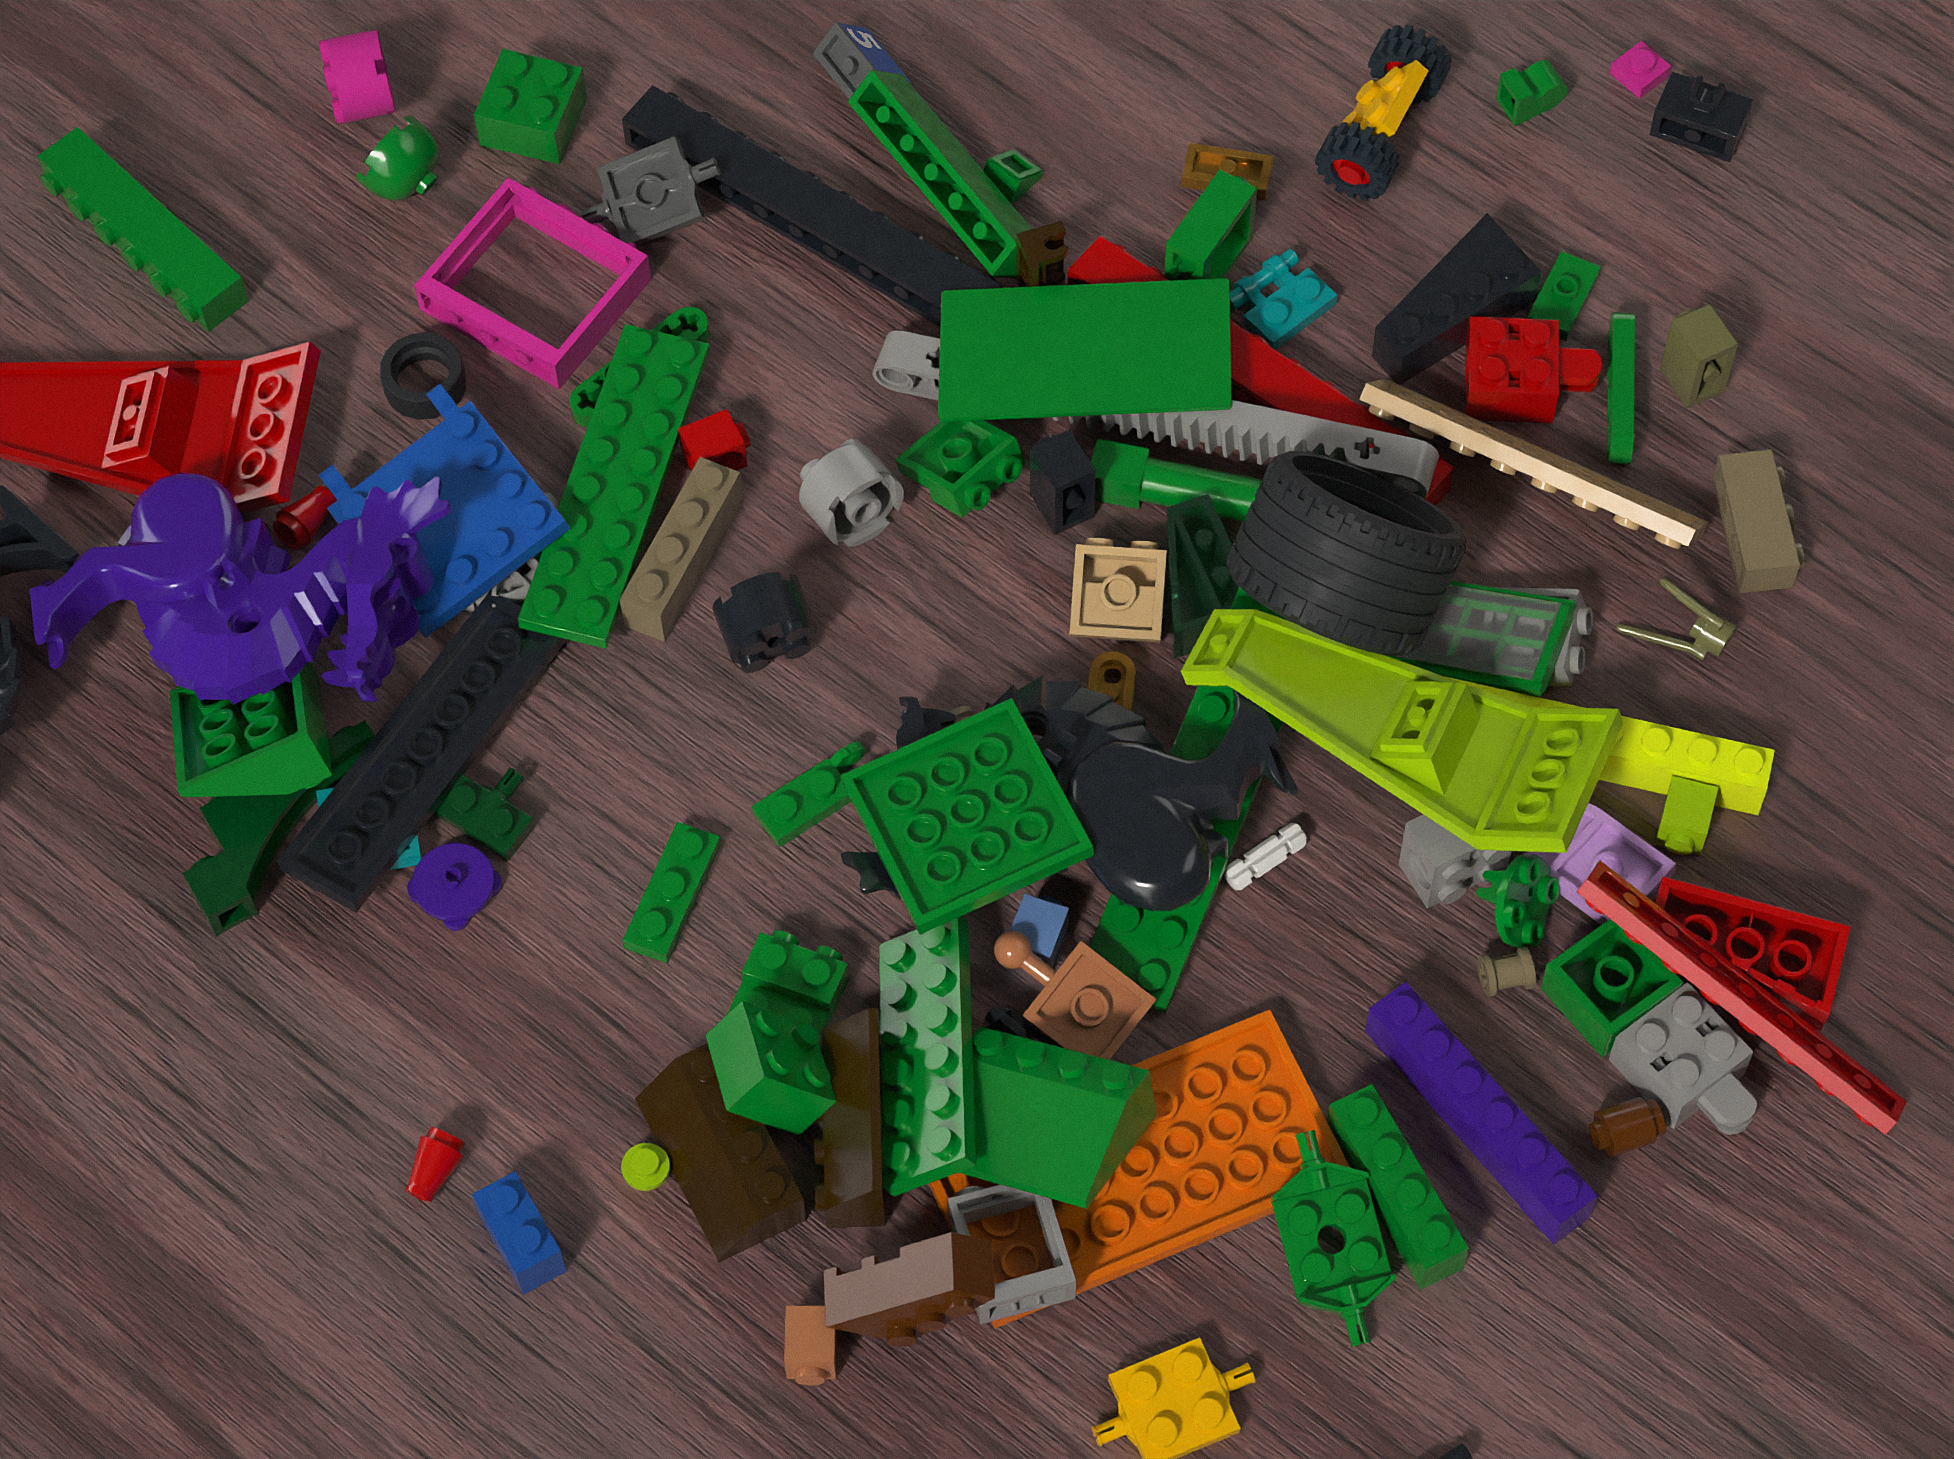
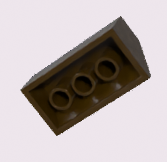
(852, 1126)
(719, 1158)

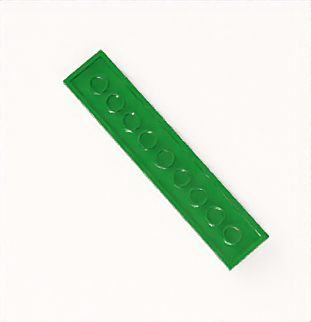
(1157, 944)

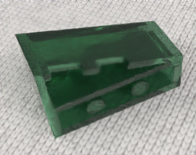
(1196, 569)

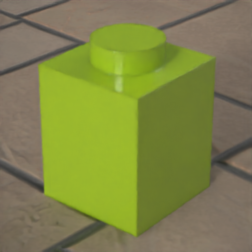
(1686, 816)

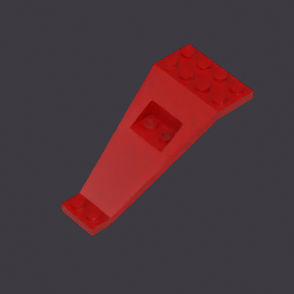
(162, 418)

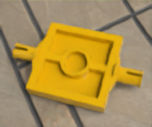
(1173, 1403)

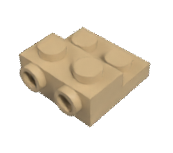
(1118, 591)

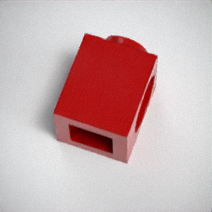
(716, 440)

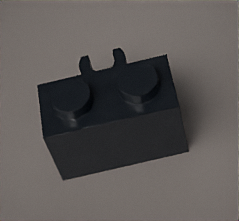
(1701, 116)

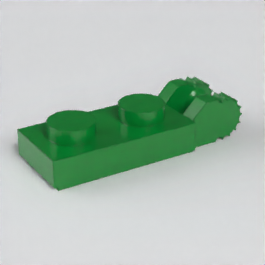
(807, 797)

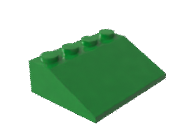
(251, 746)
(1053, 1116)

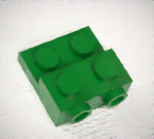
(962, 463)
(793, 979)

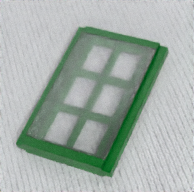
(1495, 638)

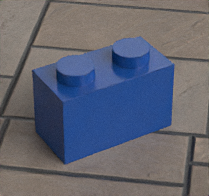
(519, 1232)

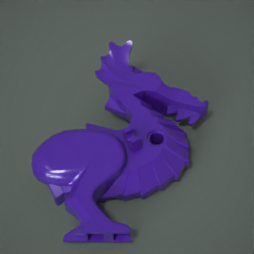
(226, 606)

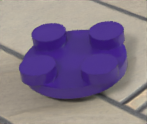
(454, 884)

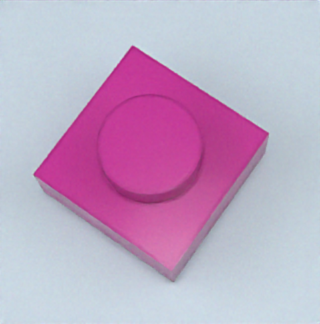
(1640, 69)

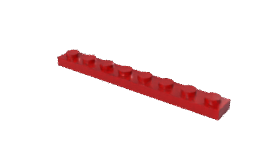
(1742, 997)

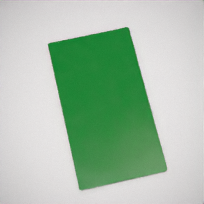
(1085, 350)

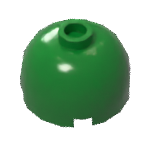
(402, 163)

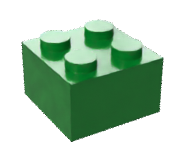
(530, 106)
(1607, 984)
(770, 1068)

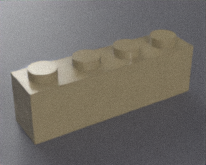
(681, 549)

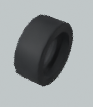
(418, 348)

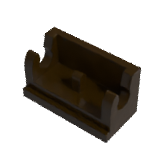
(1041, 255)

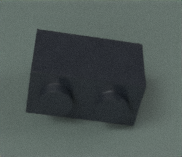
(1062, 481)

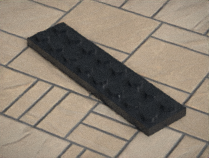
(419, 754)

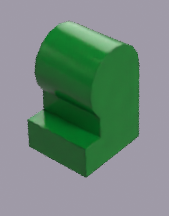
(1533, 90)

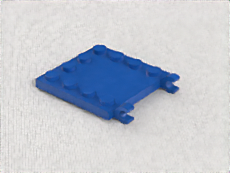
(494, 516)

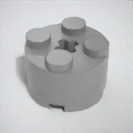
(849, 493)

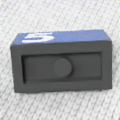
(850, 54)

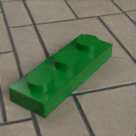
(671, 892)

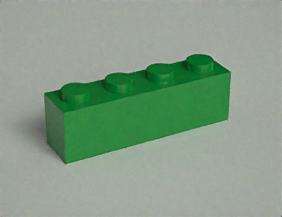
(1398, 1187)

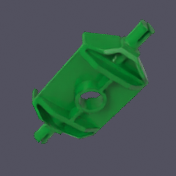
(1339, 1198)

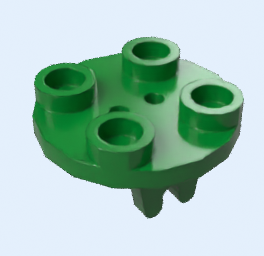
(1521, 899)

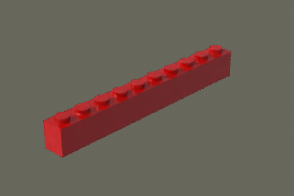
(1257, 370)

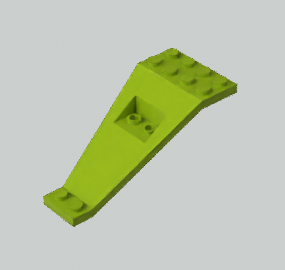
(1453, 752)

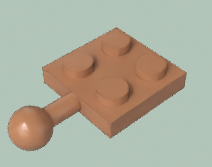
(1083, 1003)

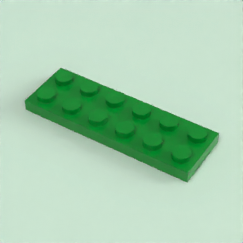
(926, 1057)

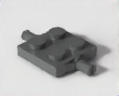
(651, 192)

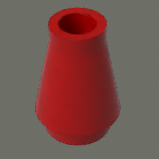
(301, 520)
(434, 1162)

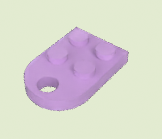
(1615, 845)

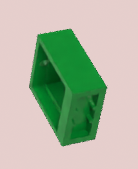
(1213, 230)

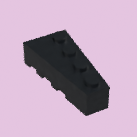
(1476, 278)

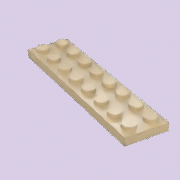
(1547, 469)

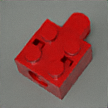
(1519, 369)

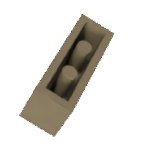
(1757, 521)

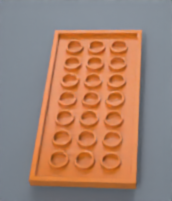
(1196, 1171)

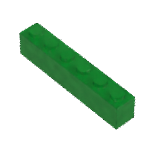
(941, 169)
(142, 229)

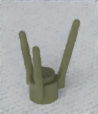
(1709, 630)

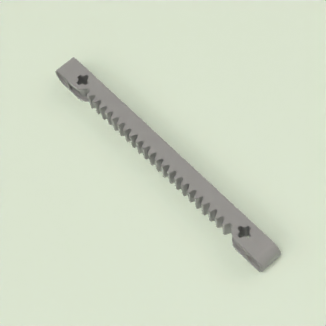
(911, 366)

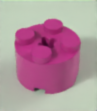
(357, 76)

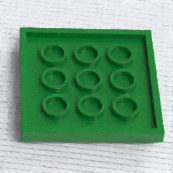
(966, 816)

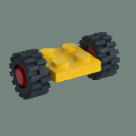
(1408, 71)

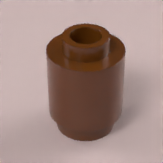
(1627, 1126)

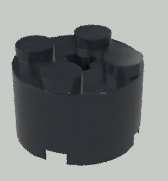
(765, 621)

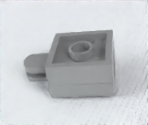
(1443, 864)
(1687, 1062)

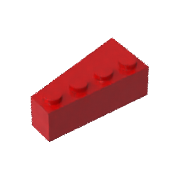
(1778, 948)

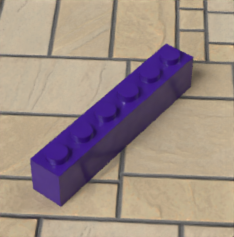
(1480, 1113)

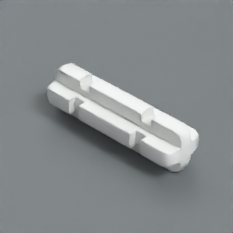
(1265, 856)

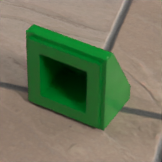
(1012, 174)

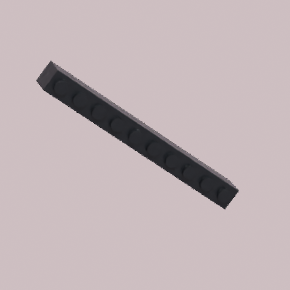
(805, 208)

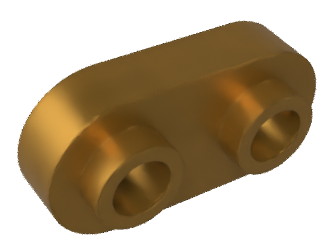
(1114, 665)

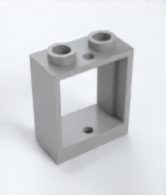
(1027, 1291)

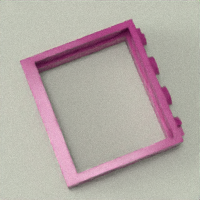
(502, 337)

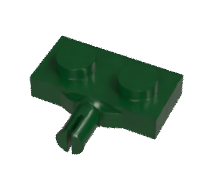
(488, 813)

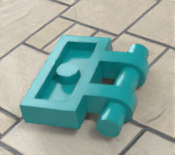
(1288, 309)

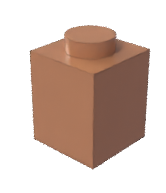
(809, 1346)

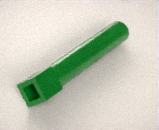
(1129, 476)

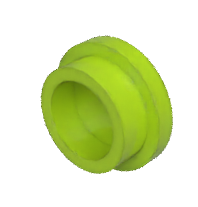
(645, 1166)

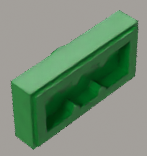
(1565, 292)

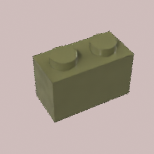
(1698, 355)

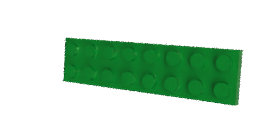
(615, 486)

